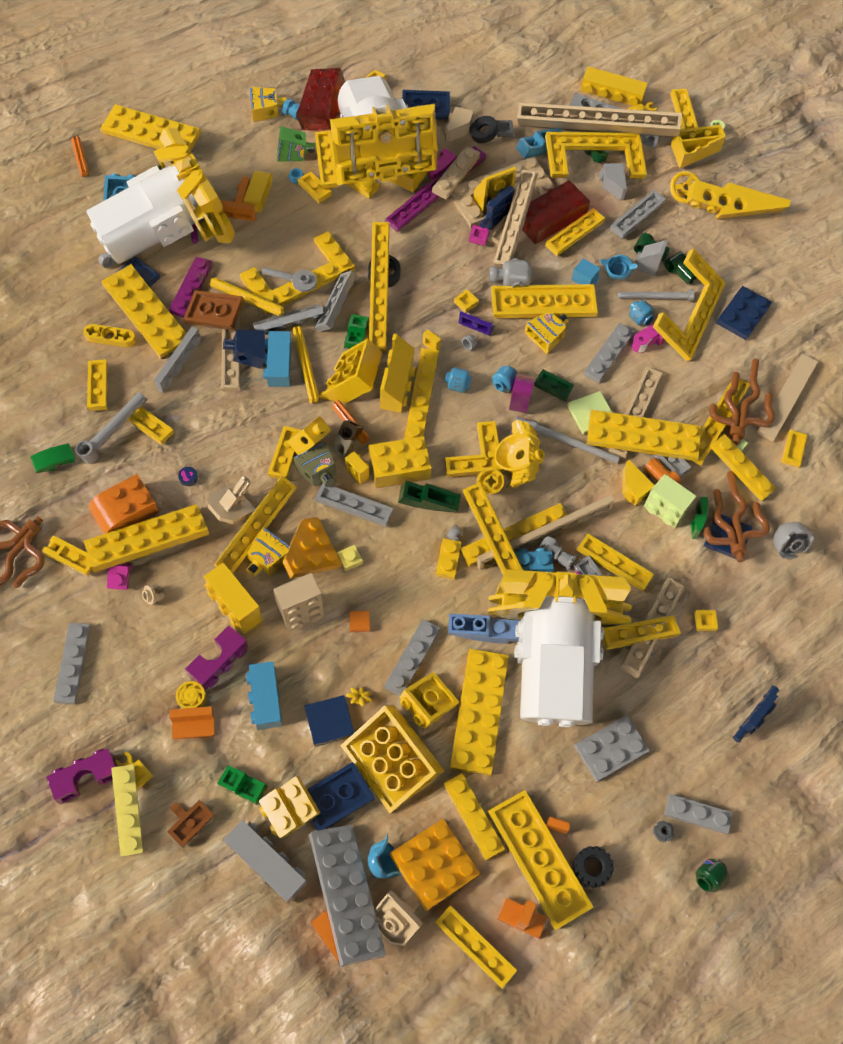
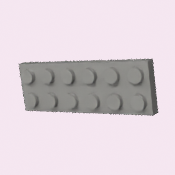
(346, 895)

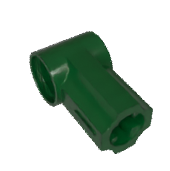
(647, 239)
(676, 265)

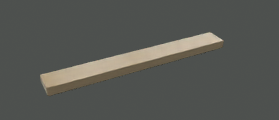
(552, 529)

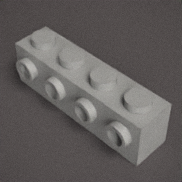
(266, 861)

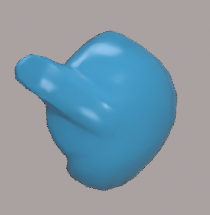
(619, 267)
(380, 861)

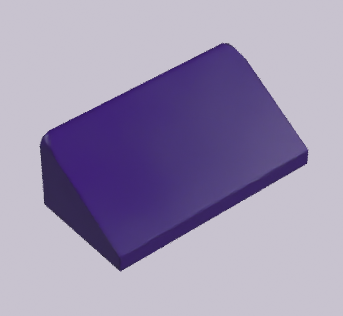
(476, 323)

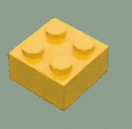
(357, 467)

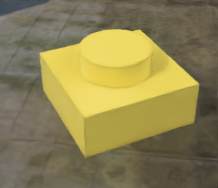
(350, 558)

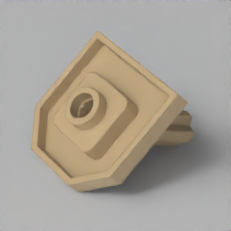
(230, 504)
(397, 918)

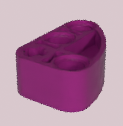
(521, 393)

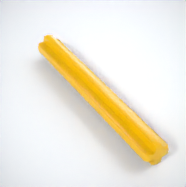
(247, 296)
(305, 365)

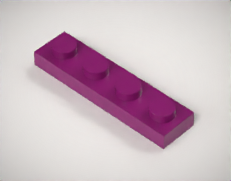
(193, 281)

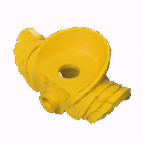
(520, 453)

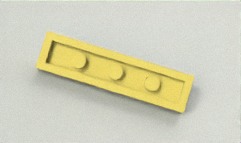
(127, 810)

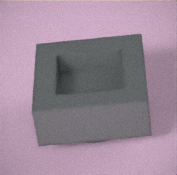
(505, 128)

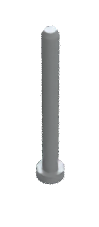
(657, 295)

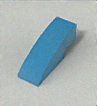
(535, 144)

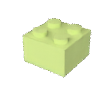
(669, 501)

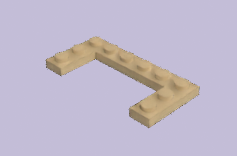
(464, 192)

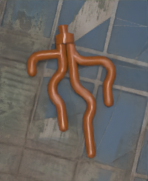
(739, 422)
(736, 537)
(22, 539)

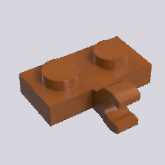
(190, 822)

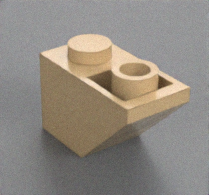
(459, 124)

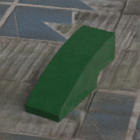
(429, 497)

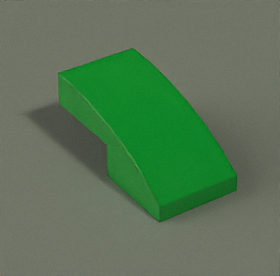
(356, 330)
(51, 457)
(700, 517)
(242, 785)

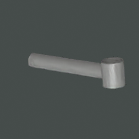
(121, 417)

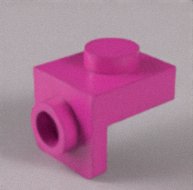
(119, 576)

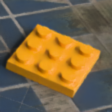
(434, 864)

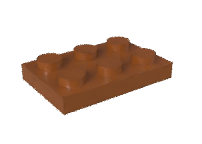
(213, 310)

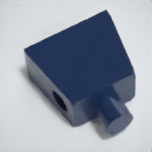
(247, 347)

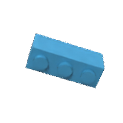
(278, 359)
(264, 695)

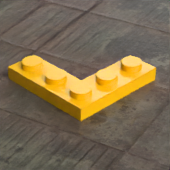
(475, 464)

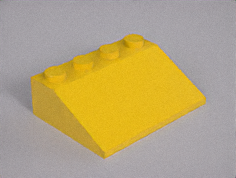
(392, 757)

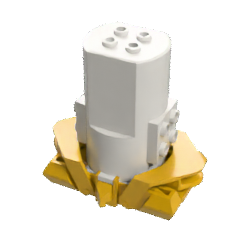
(161, 205)
(559, 638)

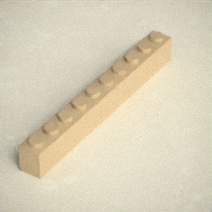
(599, 119)

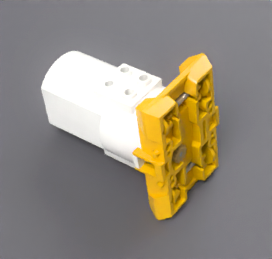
(378, 134)

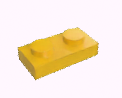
(312, 186)
(448, 558)

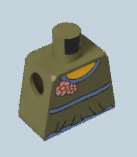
(317, 465)

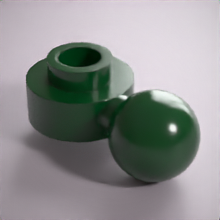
(598, 155)

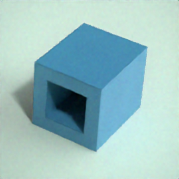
(586, 273)

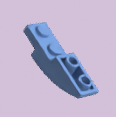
(482, 628)

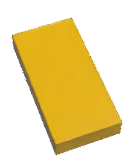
(794, 448)

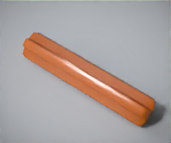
(80, 156)
(344, 414)

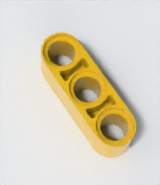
(258, 189)

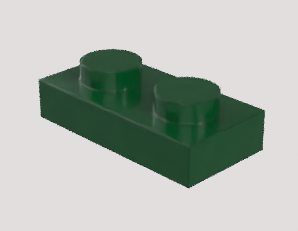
(553, 385)

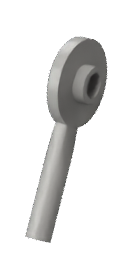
(302, 280)

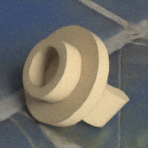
(149, 594)

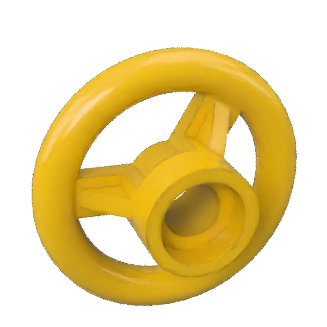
(677, 189)

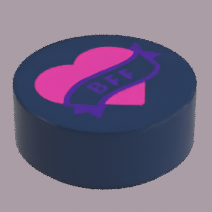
(188, 476)

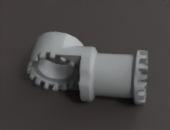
(557, 552)

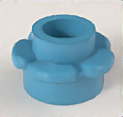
(295, 174)

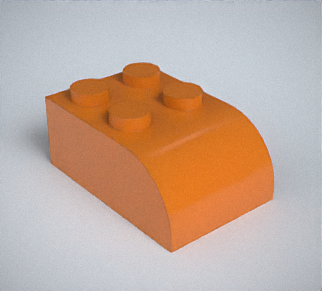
(123, 505)

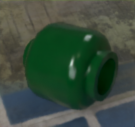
(712, 875)

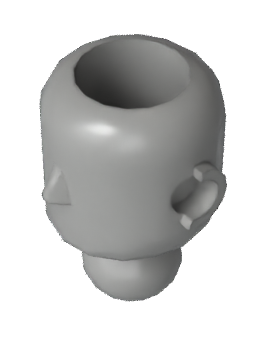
(512, 273)

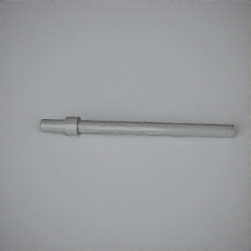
(571, 441)

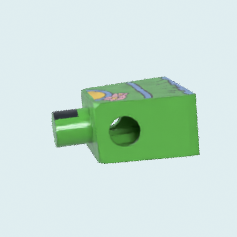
(293, 145)

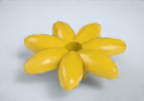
(359, 696)

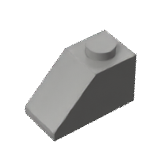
(613, 179)
(650, 257)

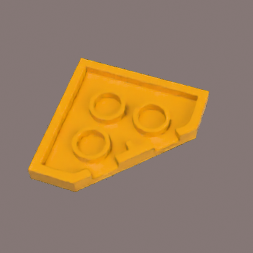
(310, 550)

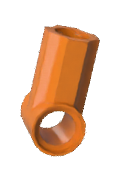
(657, 470)

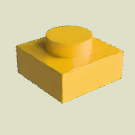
(466, 301)
(431, 340)
(706, 620)

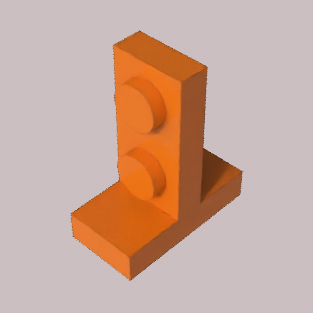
(237, 208)
(522, 917)

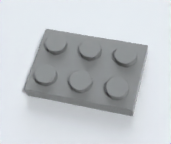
(611, 748)

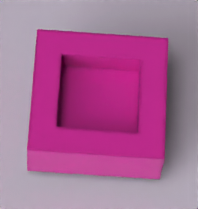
(478, 235)

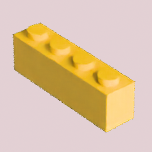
(613, 86)

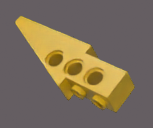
(749, 200)

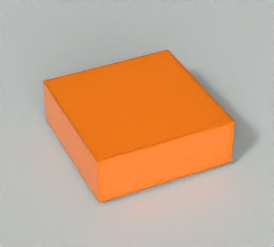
(359, 621)
(557, 825)

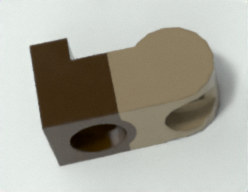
(346, 437)

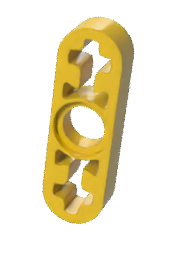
(104, 330)

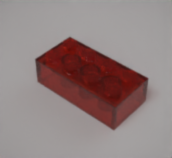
(320, 99)
(554, 211)

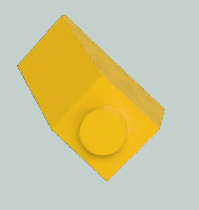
(635, 484)

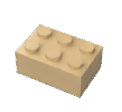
(299, 602)

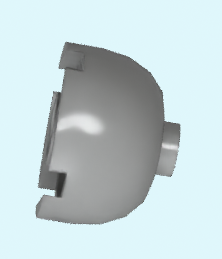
(792, 539)

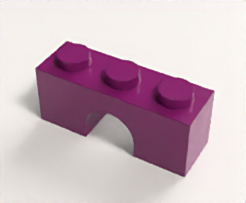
(207, 671)
(65, 781)

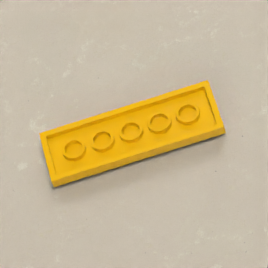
(144, 127)
(535, 300)
(145, 310)
(644, 435)
(145, 538)
(479, 712)
(540, 860)

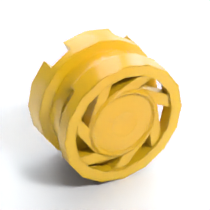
(491, 480)
(191, 695)

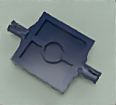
(498, 208)
(757, 716)

